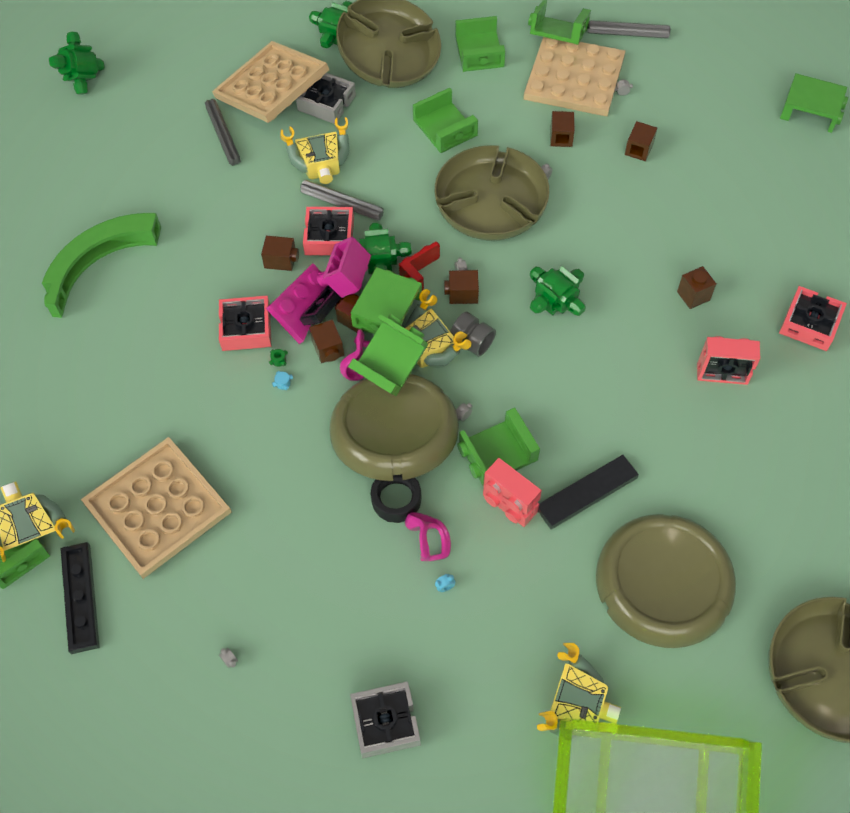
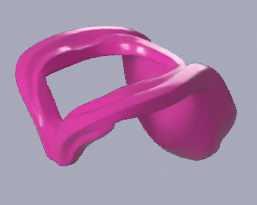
(344, 369)
(422, 522)

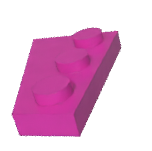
(295, 301)

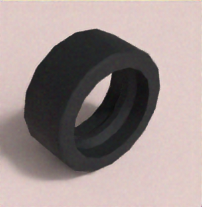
(392, 514)

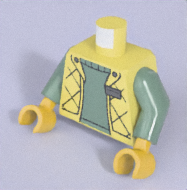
(319, 154)
(442, 344)
(27, 518)
(579, 694)

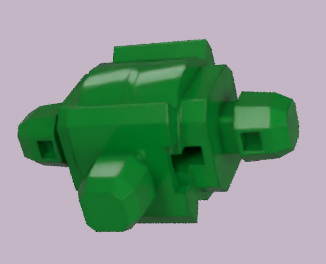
(328, 21)
(77, 63)
(383, 248)
(557, 291)

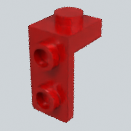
(411, 265)

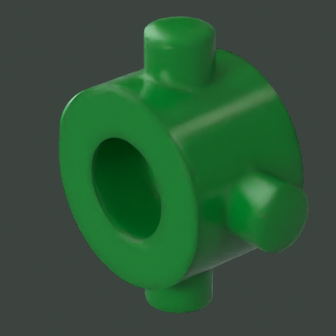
(278, 357)

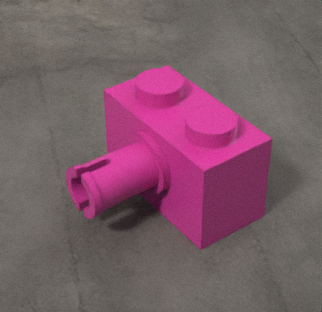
(345, 267)

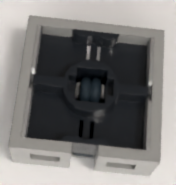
(327, 98)
(385, 720)

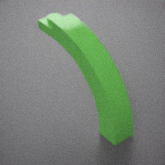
(91, 246)

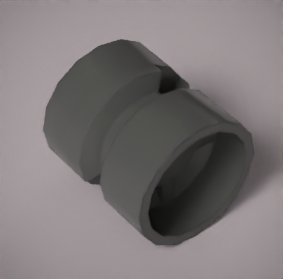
(480, 334)

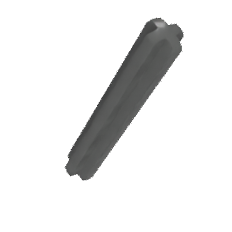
(629, 29)
(222, 132)
(341, 199)

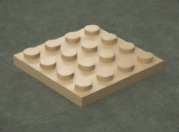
(575, 76)
(270, 81)
(156, 507)

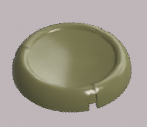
(388, 42)
(491, 192)
(392, 433)
(666, 581)
(813, 666)

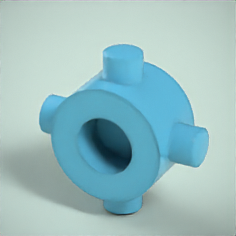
(282, 380)
(445, 583)

